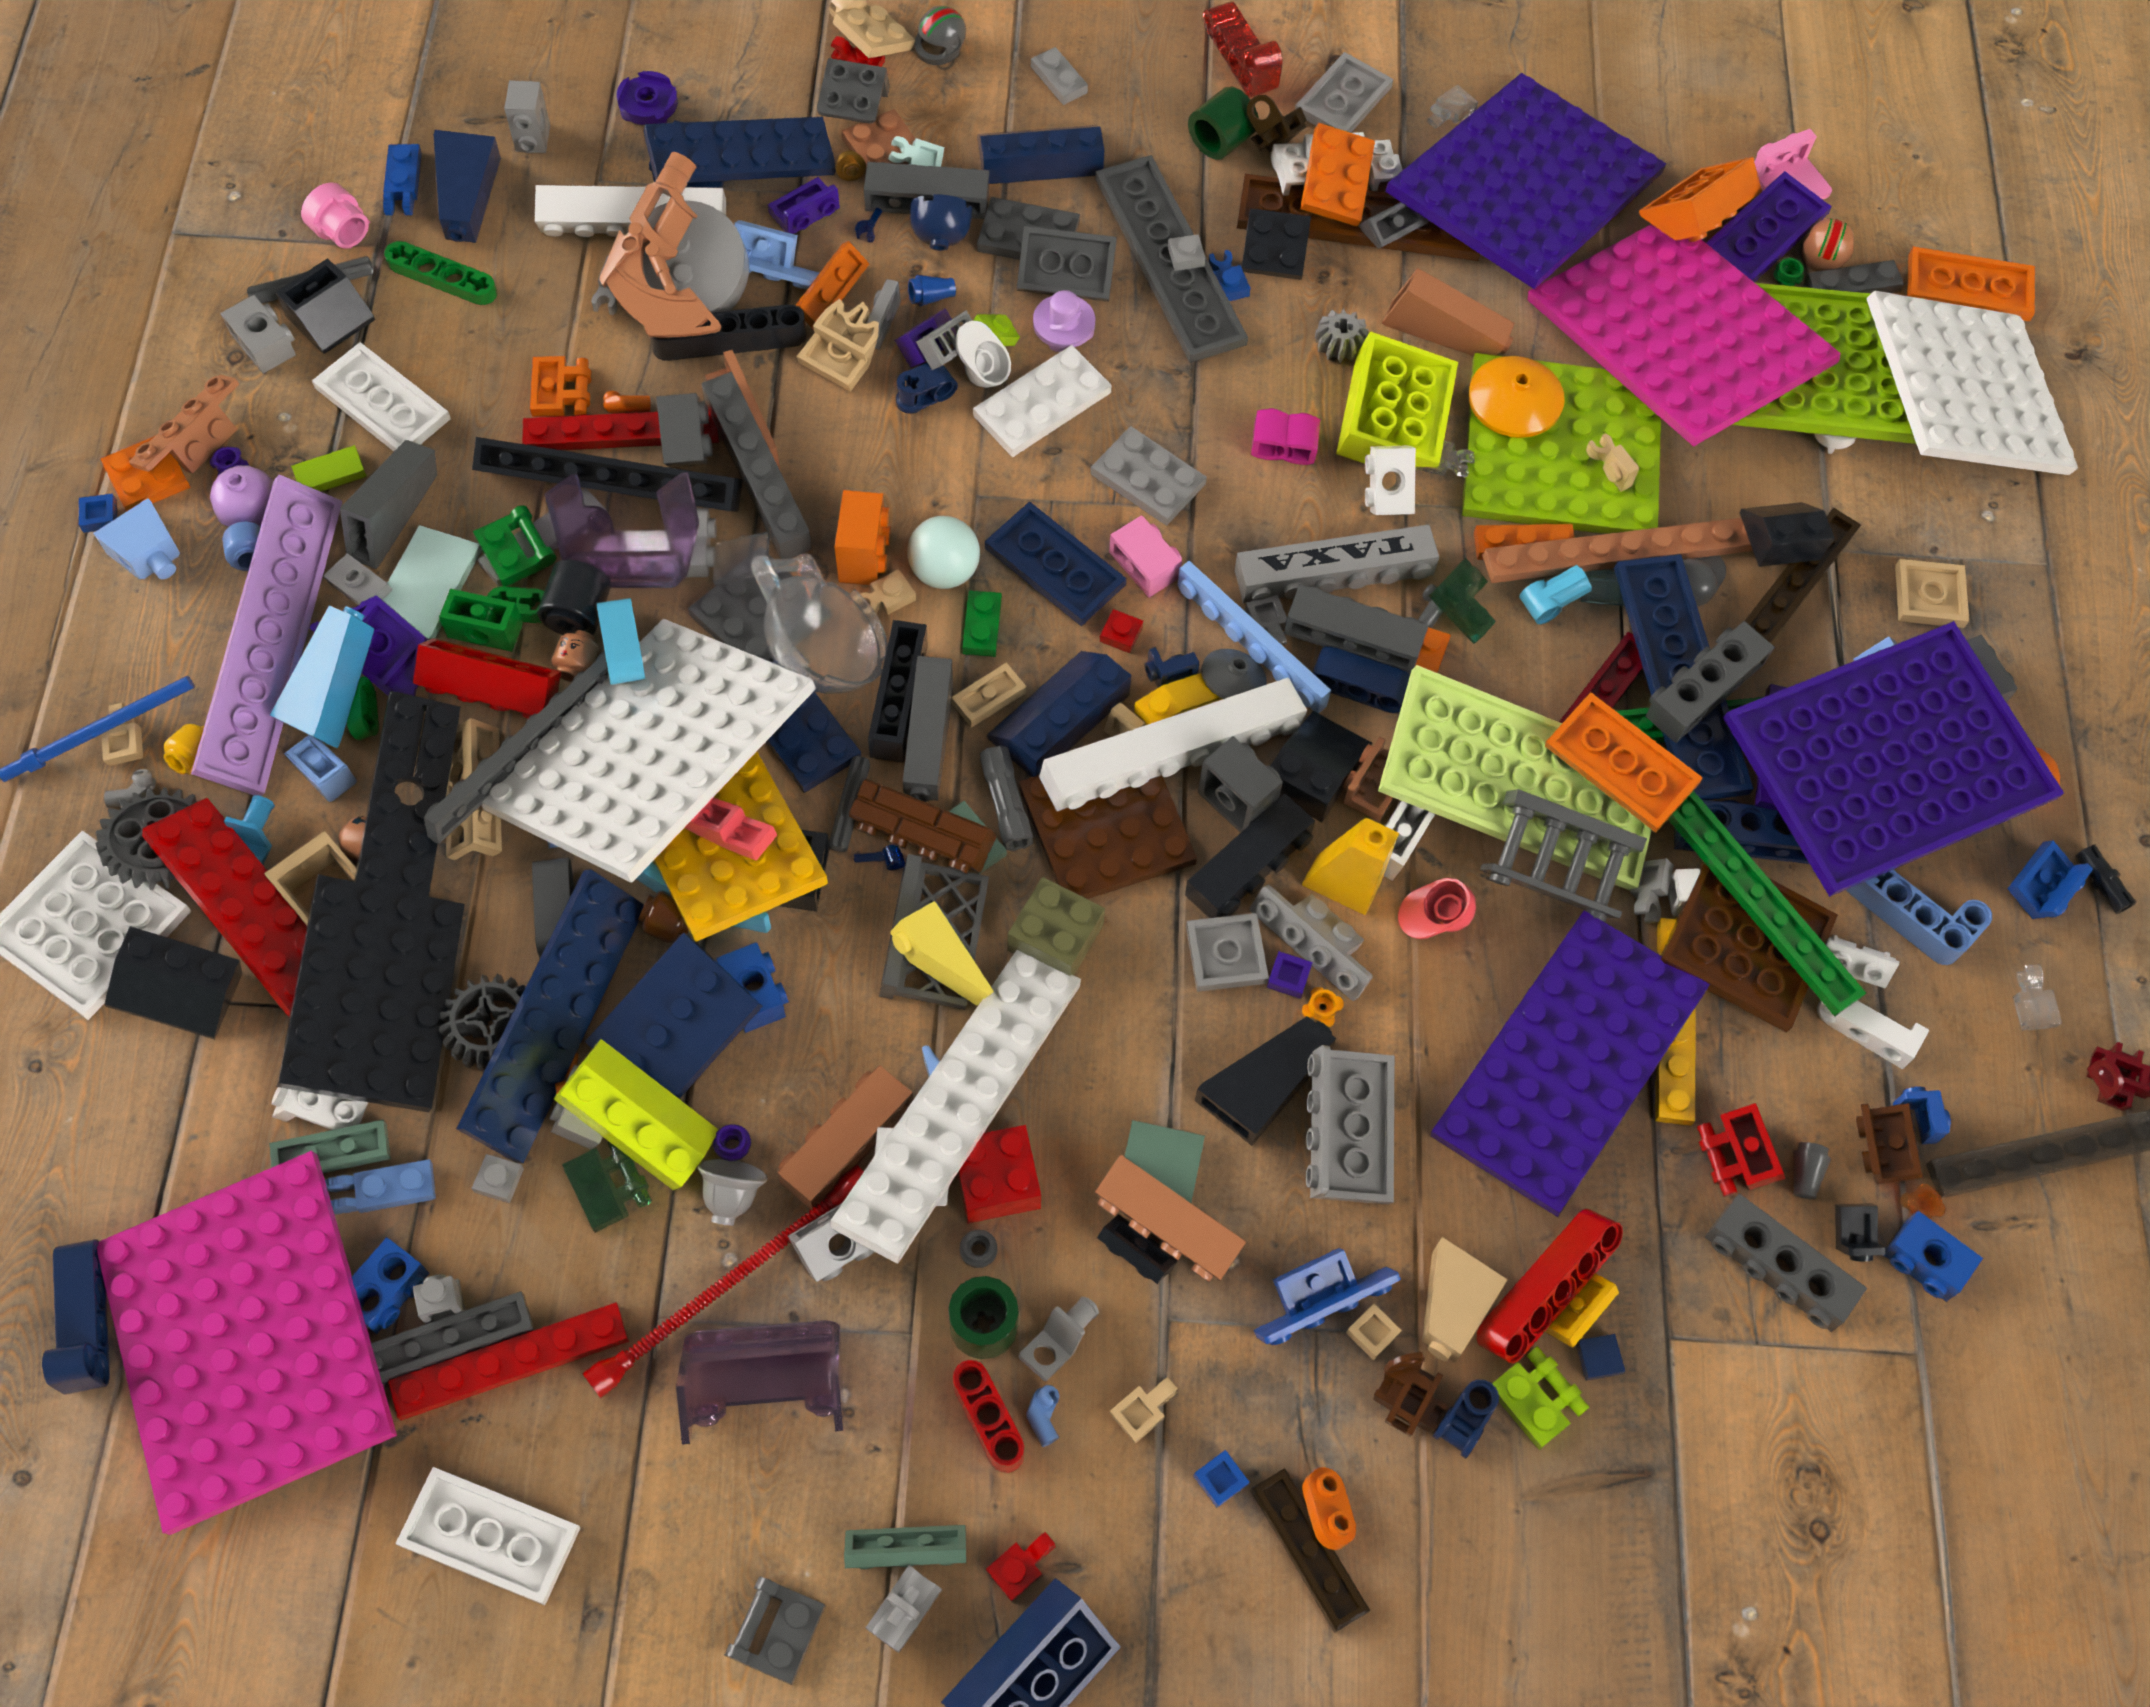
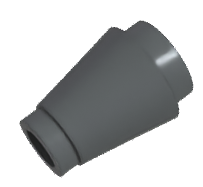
(1809, 1169)

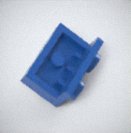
(2048, 882)

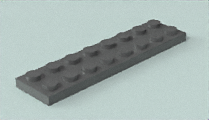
(1188, 297)

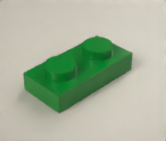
(982, 623)

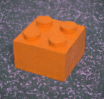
(862, 537)

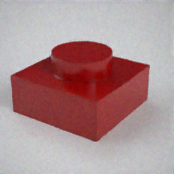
(1121, 631)

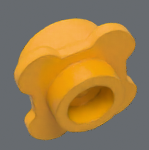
(1323, 997)

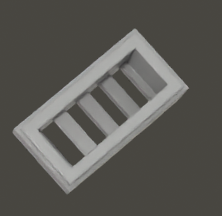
(930, 348)

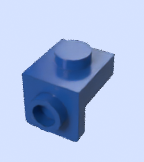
(1930, 1114)

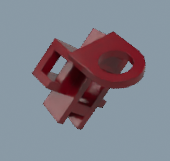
(2113, 1081)

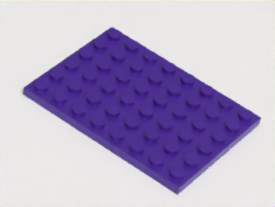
(1526, 179)
(1892, 757)

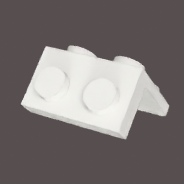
(317, 1108)

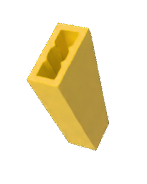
(1353, 865)

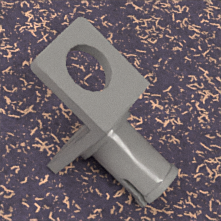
(1060, 1335)

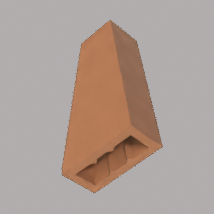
(1447, 317)

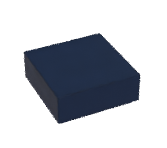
(1600, 1357)

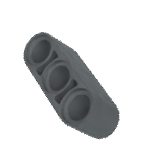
(551, 892)

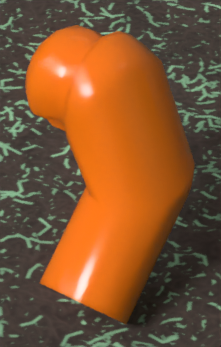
(617, 403)

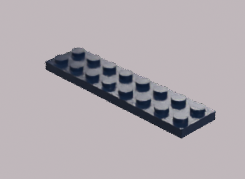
(1667, 639)
(551, 1017)

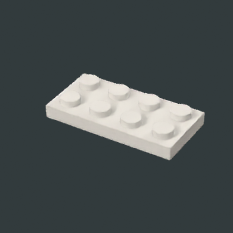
(380, 398)
(1042, 400)
(488, 1536)

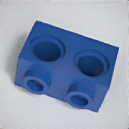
(374, 1280)

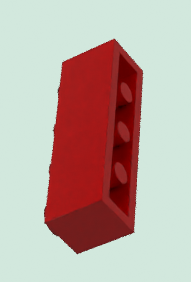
(484, 677)

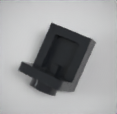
(1858, 1231)

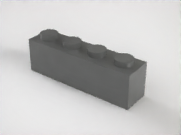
(896, 185)
(1355, 628)

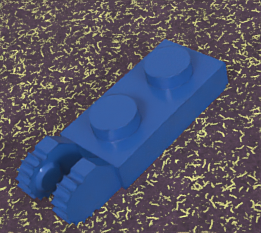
(401, 177)

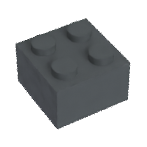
(682, 430)
(1238, 783)

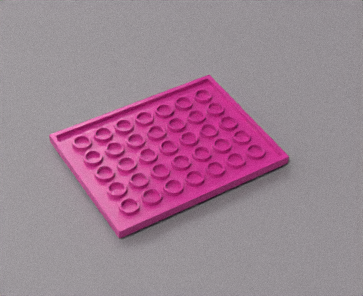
(1683, 330)
(243, 1342)

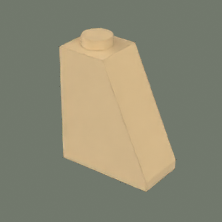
(1457, 1299)

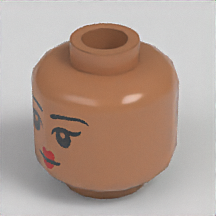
(575, 654)

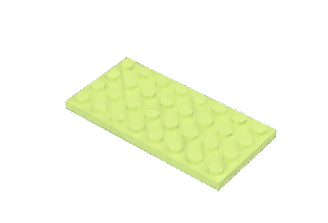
(1467, 748)

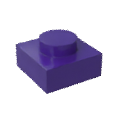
(1289, 974)

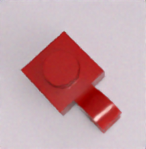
(846, 52)
(1016, 1568)

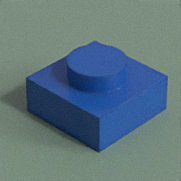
(96, 512)
(1221, 1479)

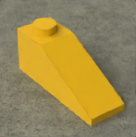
(1174, 699)

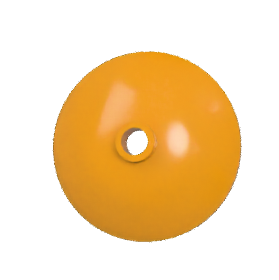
(1515, 407)

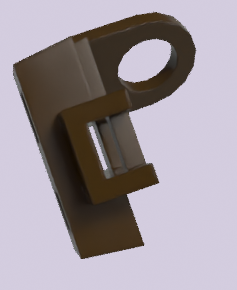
(1276, 127)

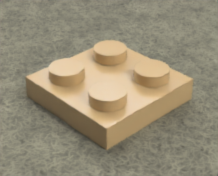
(1931, 593)

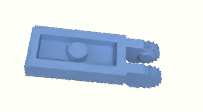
(384, 1187)

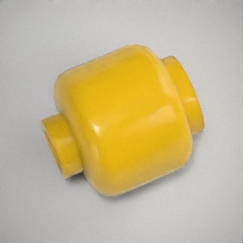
(182, 748)

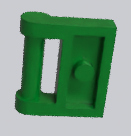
(505, 552)

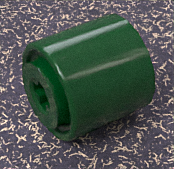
(1221, 123)
(988, 1298)

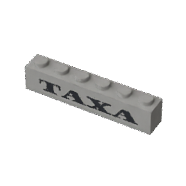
(1337, 563)

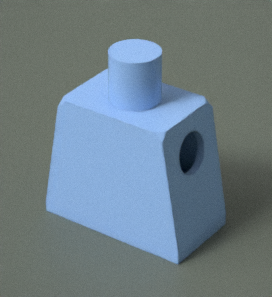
(140, 542)

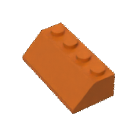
(1704, 200)

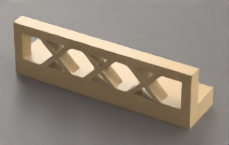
(481, 828)

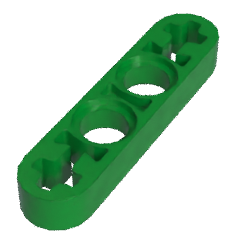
(443, 269)

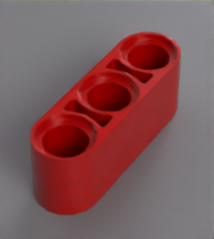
(988, 1397)

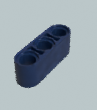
(1362, 679)

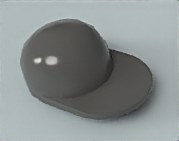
(1705, 577)

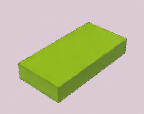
(330, 469)

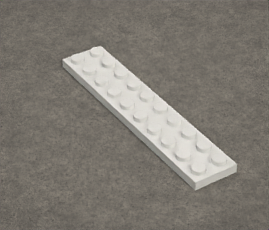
(954, 1107)

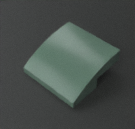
(1166, 1155)

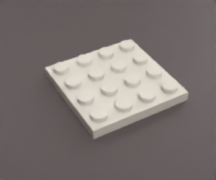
(74, 922)

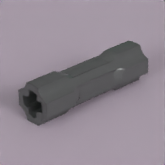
(1012, 819)

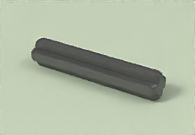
(843, 824)

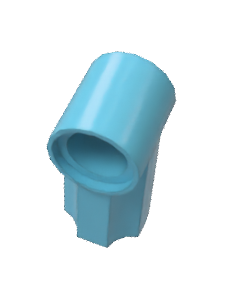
(1546, 599)

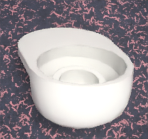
(983, 354)

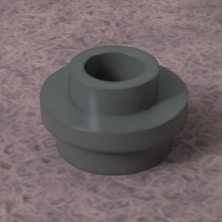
(978, 1237)

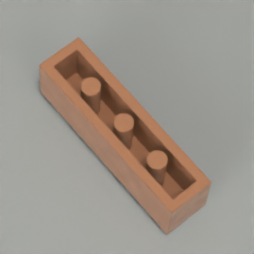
(844, 1137)
(1169, 1218)

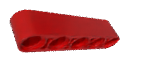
(1549, 1285)

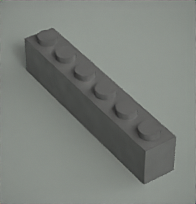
(756, 466)

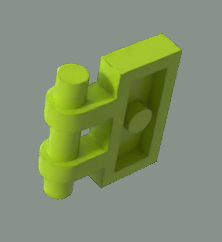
(1529, 1403)

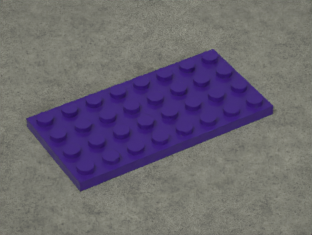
(1569, 1063)

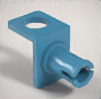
(251, 826)

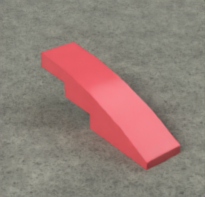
(731, 829)

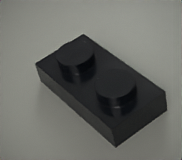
(1137, 1250)

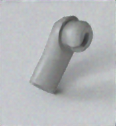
(142, 781)

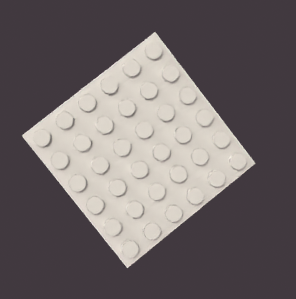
(1971, 384)

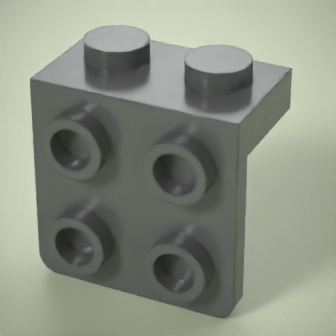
(852, 91)

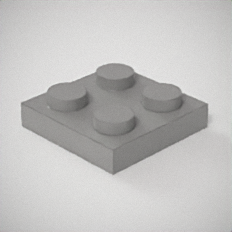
(1227, 952)

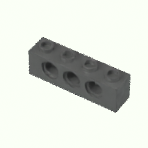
(1678, 717)
(1806, 1265)

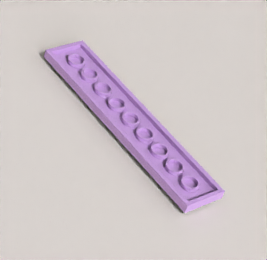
(267, 636)

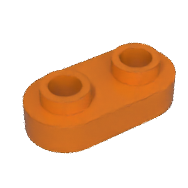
(1328, 1506)

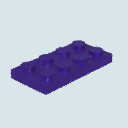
(1769, 226)

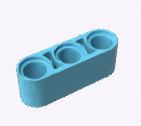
(620, 641)

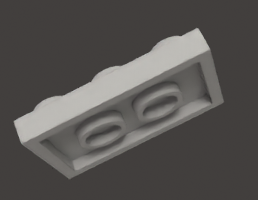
(1345, 94)
(1148, 475)

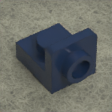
(1173, 669)

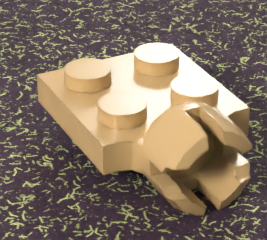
(870, 28)

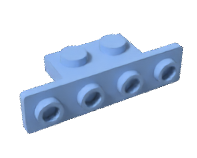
(773, 254)

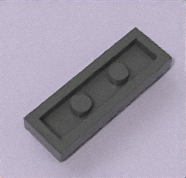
(1861, 278)

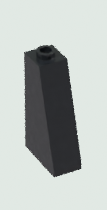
(1264, 1081)

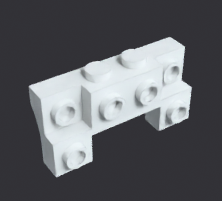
(1292, 161)

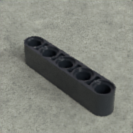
(740, 331)

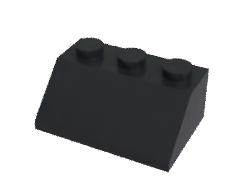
(172, 982)

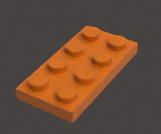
(1972, 281)
(1623, 762)

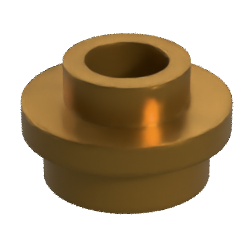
(846, 160)

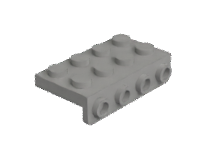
(1351, 1126)

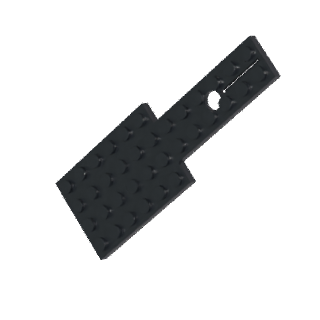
(379, 946)

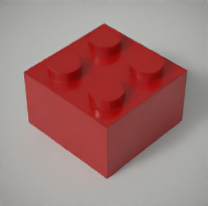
(999, 1176)

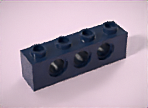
(1762, 841)

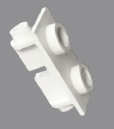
(1864, 963)

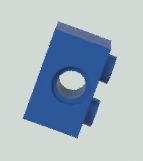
(750, 966)
(1953, 1259)

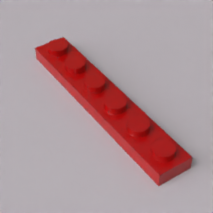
(599, 431)
(508, 1361)

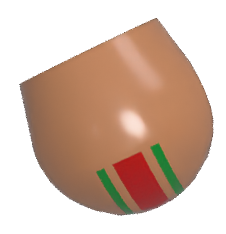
(1828, 245)

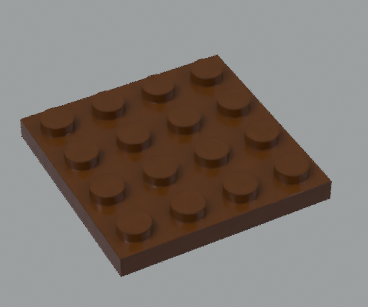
(1110, 838)
(1733, 955)

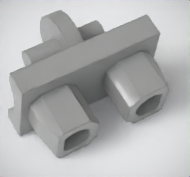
(903, 1609)

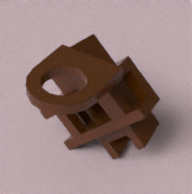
(1405, 1399)

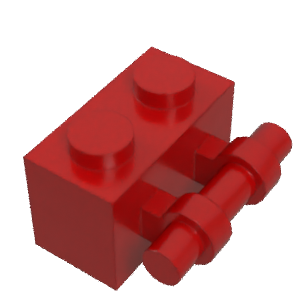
(1751, 1146)

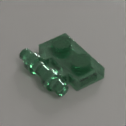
(596, 1190)

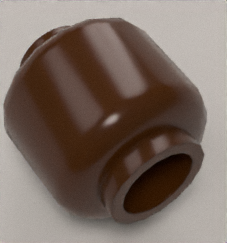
(662, 918)

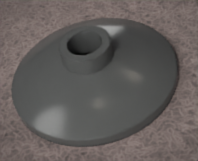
(1231, 672)

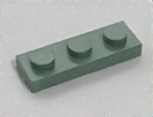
(338, 1147)
(905, 1546)

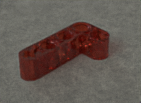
(1252, 63)

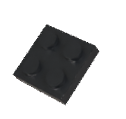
(1276, 244)

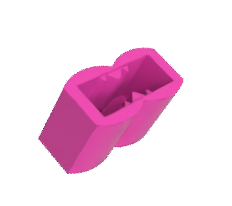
(1285, 436)

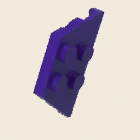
(392, 647)

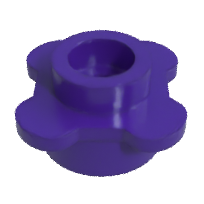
(226, 456)

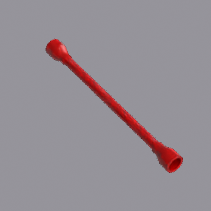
(608, 1372)

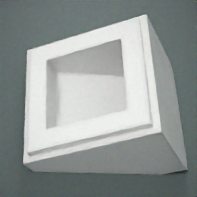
(1681, 888)

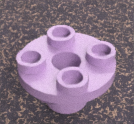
(1064, 321)

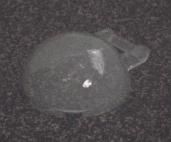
(819, 626)

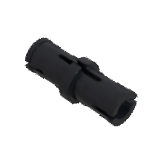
(2106, 879)

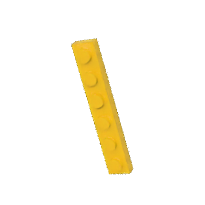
(1677, 1068)

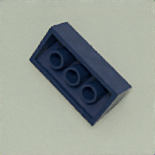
(1042, 154)
(1062, 710)
(1041, 1656)

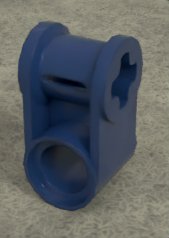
(926, 385)
(1465, 1423)

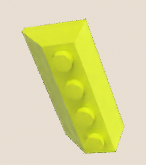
(637, 1115)

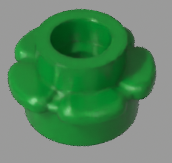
(1789, 272)

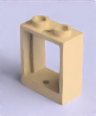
(305, 864)

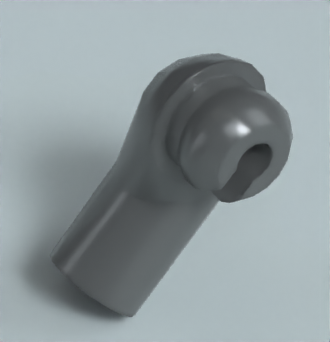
(1432, 611)

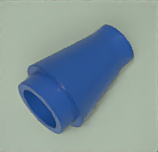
(929, 289)

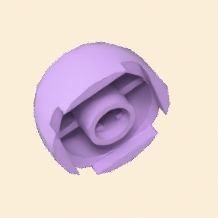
(241, 495)

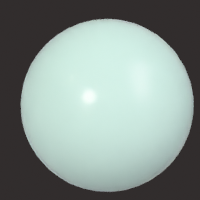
(943, 552)

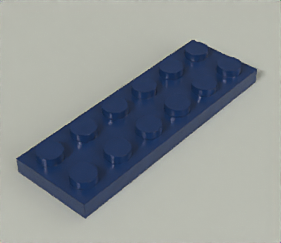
(744, 148)

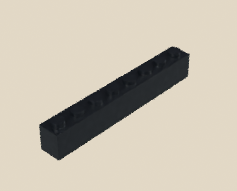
(601, 472)

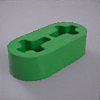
(524, 599)
(364, 713)

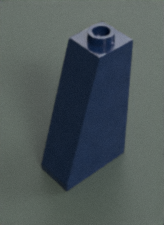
(464, 180)

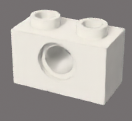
(1400, 497)

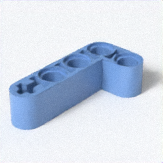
(1938, 923)

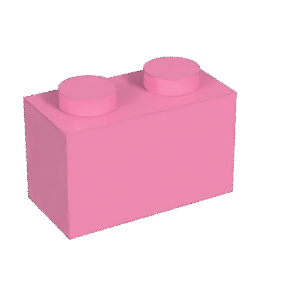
(1145, 555)

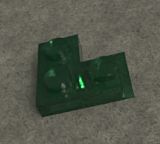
(1457, 600)

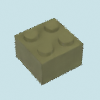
(1056, 927)

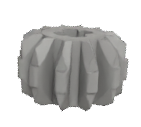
(1340, 335)

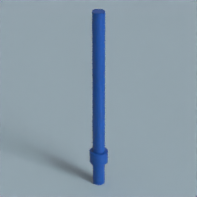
(36, 758)

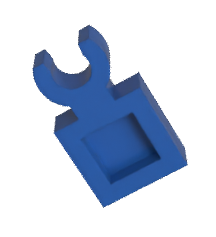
(1230, 278)

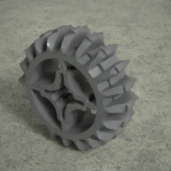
(462, 1023)

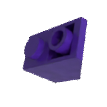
(907, 341)

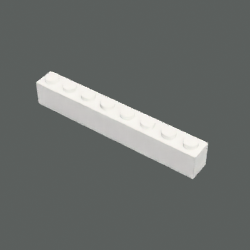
(1170, 744)

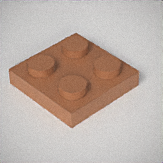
(875, 139)

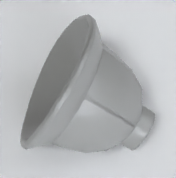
(729, 1188)

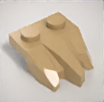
(841, 344)

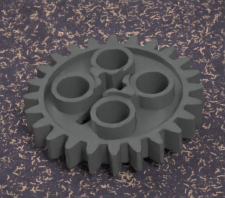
(122, 843)

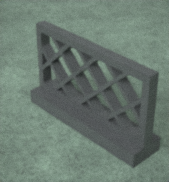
(908, 902)

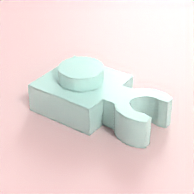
(918, 153)

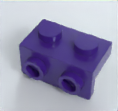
(804, 205)

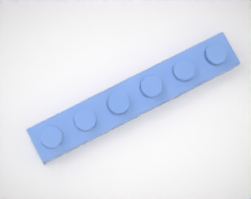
(1245, 630)

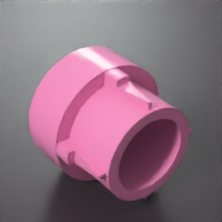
(335, 215)

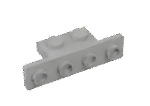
(1317, 937)

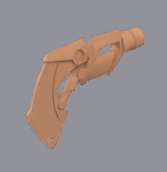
(665, 311)

